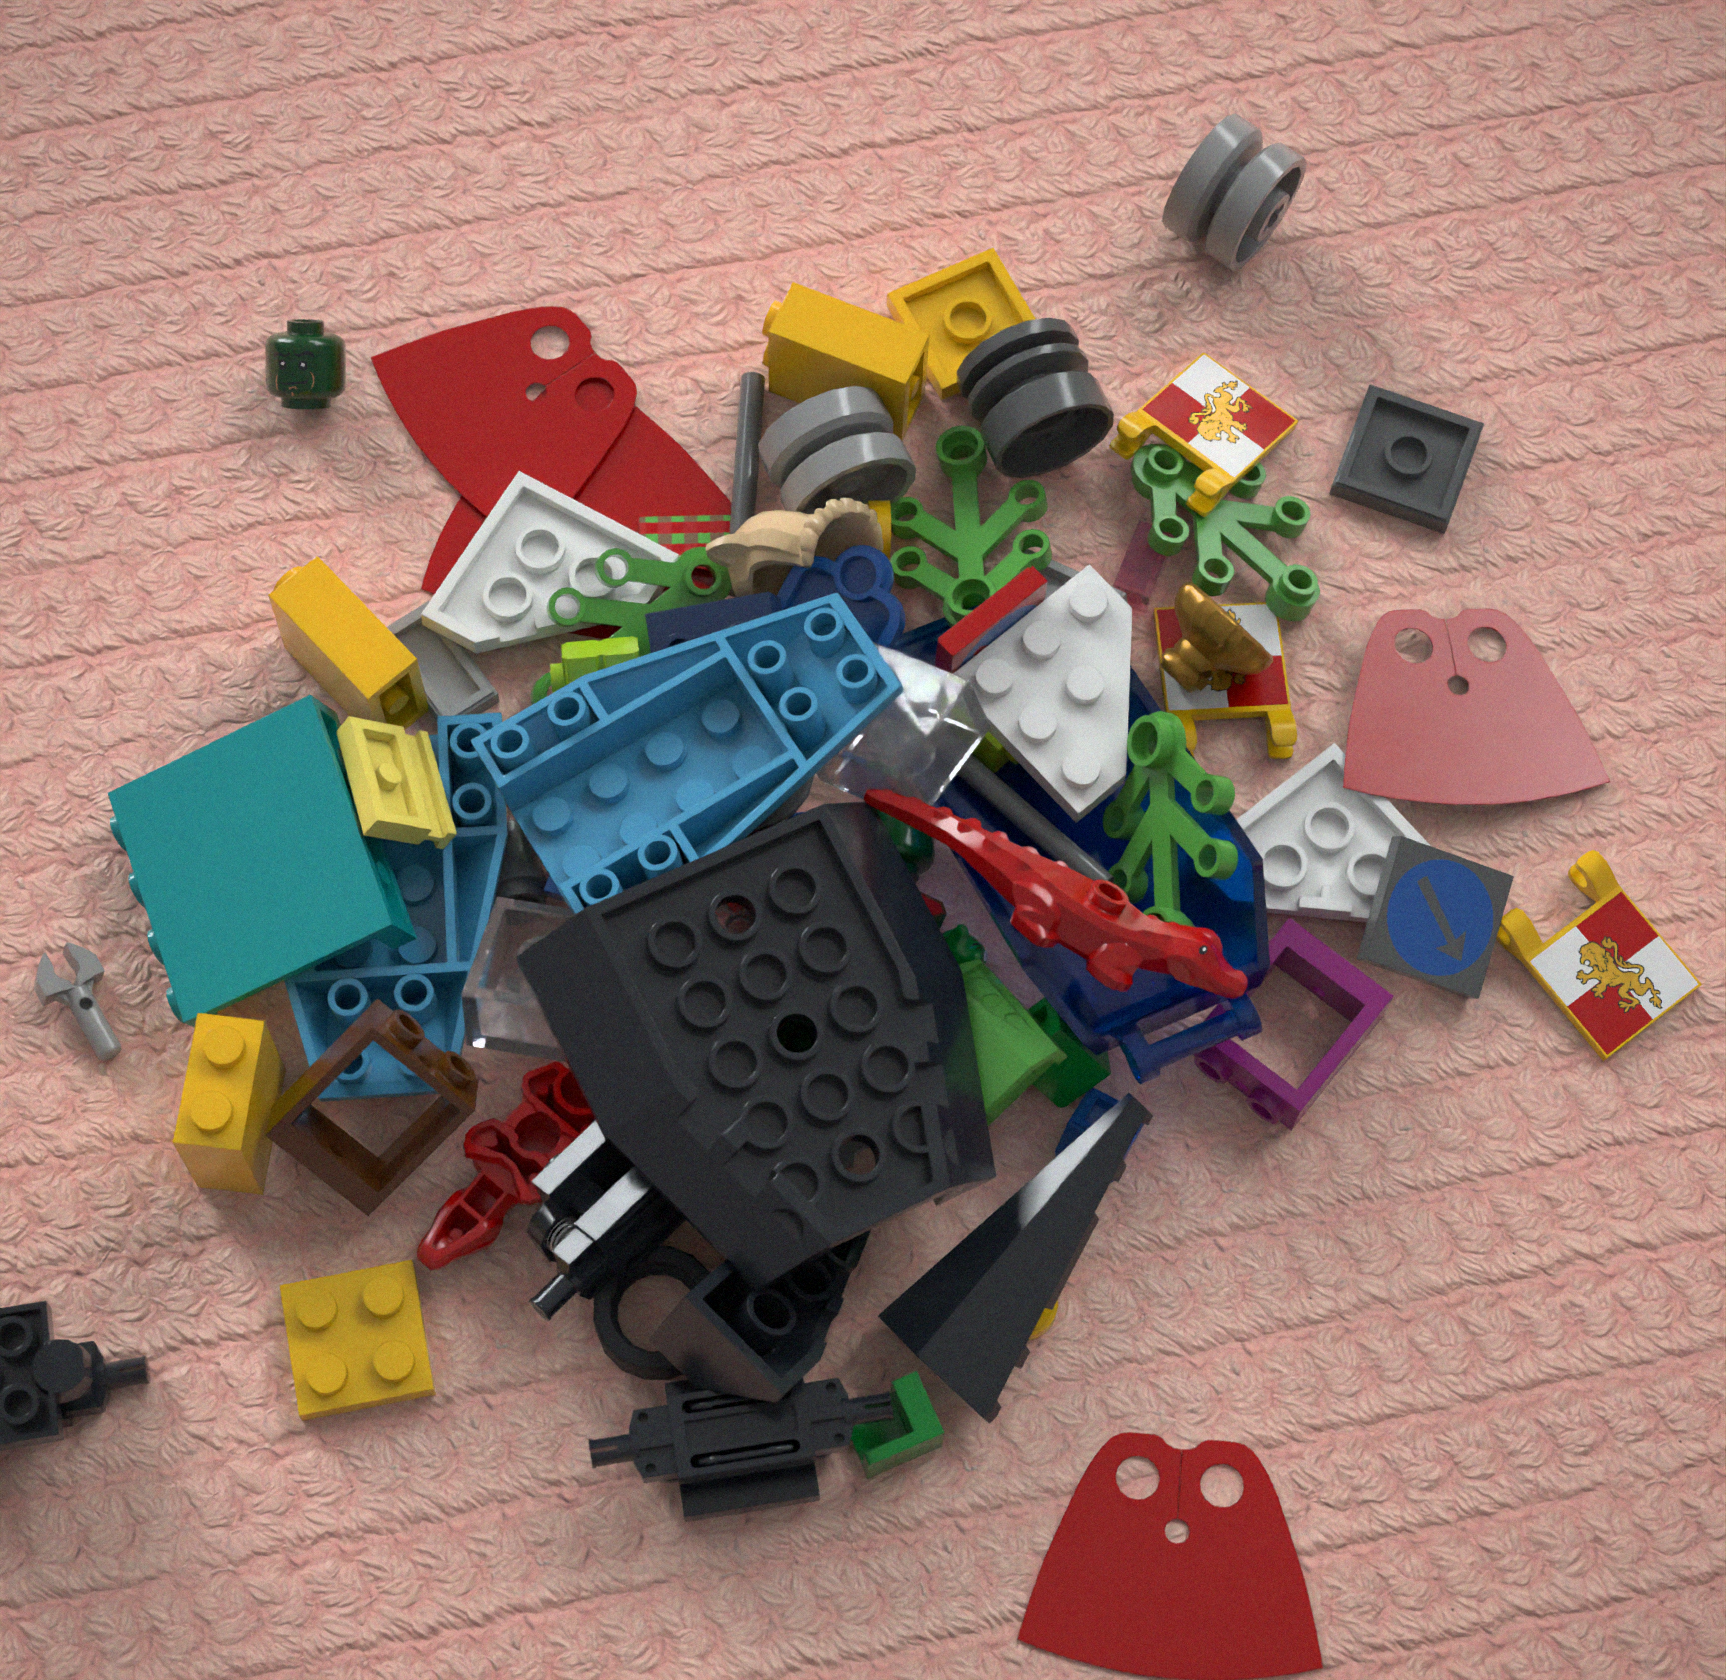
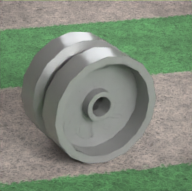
(1234, 192)
(836, 450)

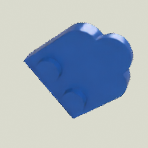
(863, 581)

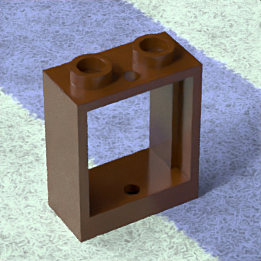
(334, 1153)

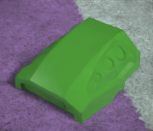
(1007, 1039)

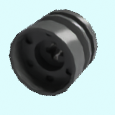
(1034, 397)

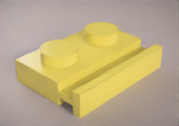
(395, 783)

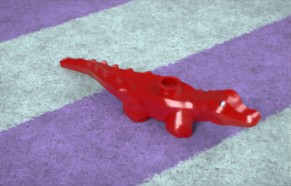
(1071, 909)
(506, 1161)

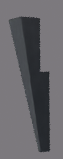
(987, 1294)

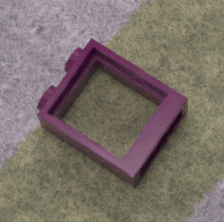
(1334, 983)

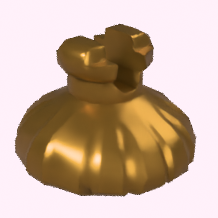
(1209, 642)

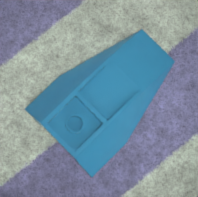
(684, 745)
(449, 906)

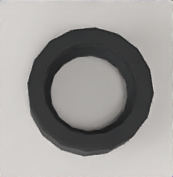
(627, 1356)

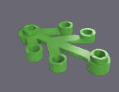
(1167, 477)
(970, 541)
(631, 615)
(1160, 755)

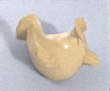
(777, 540)

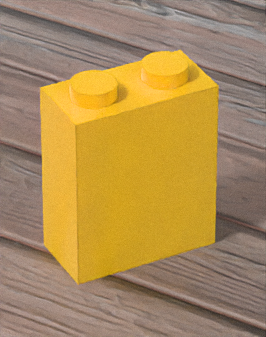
(832, 345)
(347, 647)
(227, 1103)

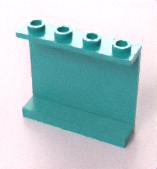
(255, 860)

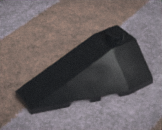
(755, 1341)

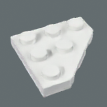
(523, 556)
(1062, 691)
(1323, 842)

